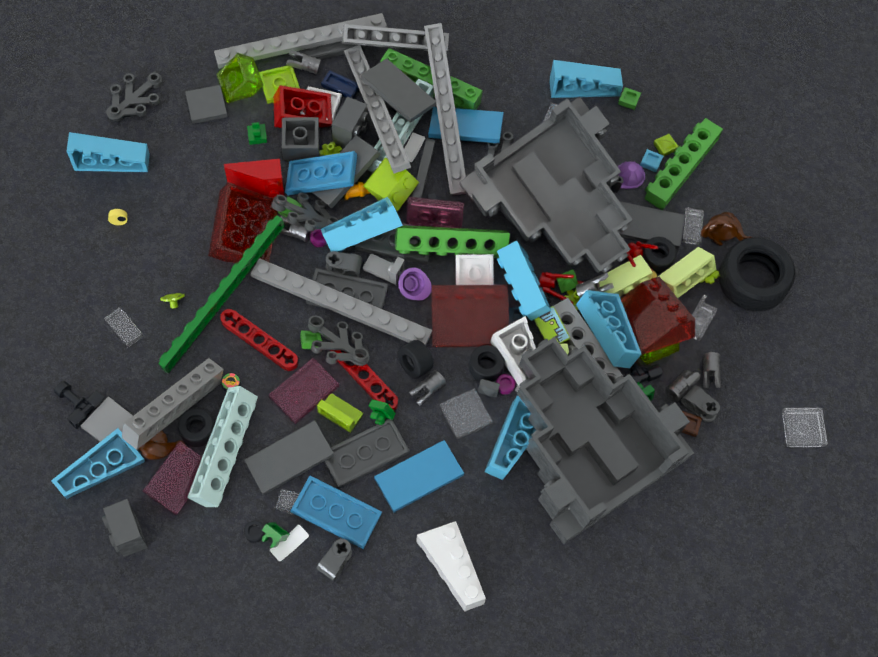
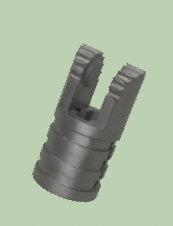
(308, 63)
(296, 230)
(593, 285)
(711, 368)
(430, 385)
(682, 385)

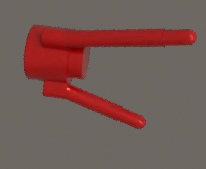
(636, 250)
(548, 281)

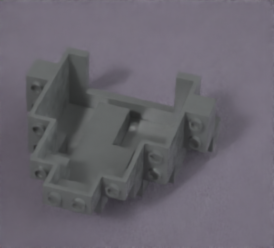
(558, 187)
(593, 436)

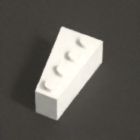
(512, 343)
(451, 559)

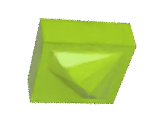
(665, 145)

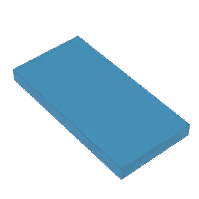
(472, 125)
(321, 173)
(419, 476)
(336, 512)

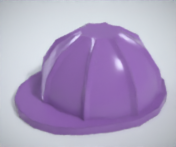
(632, 175)
(414, 284)

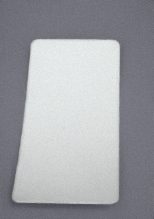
(413, 146)
(296, 537)

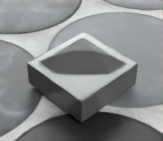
(488, 388)

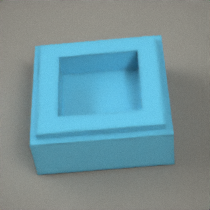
(651, 160)

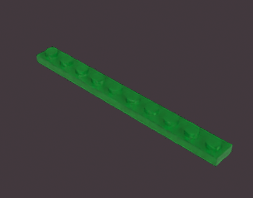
(218, 298)

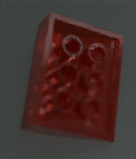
(238, 221)
(468, 314)
(657, 316)

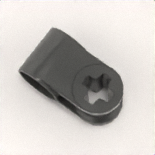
(344, 263)
(699, 403)
(333, 562)

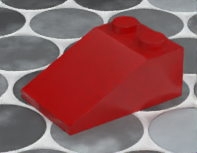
(291, 101)
(258, 176)

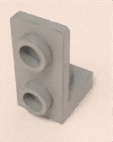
(384, 269)

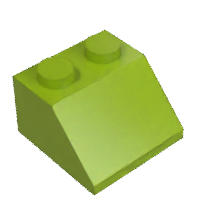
(395, 186)

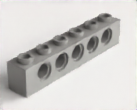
(386, 37)
(579, 328)
(172, 403)

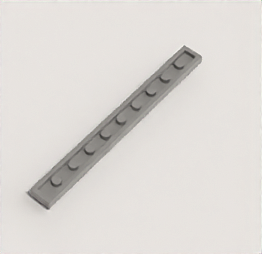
(295, 41)
(445, 107)
(378, 112)
(340, 302)

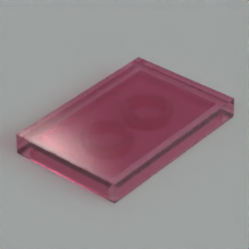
(434, 213)
(304, 390)
(174, 478)

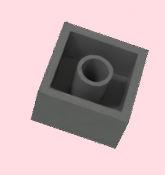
(350, 122)
(300, 138)
(124, 528)

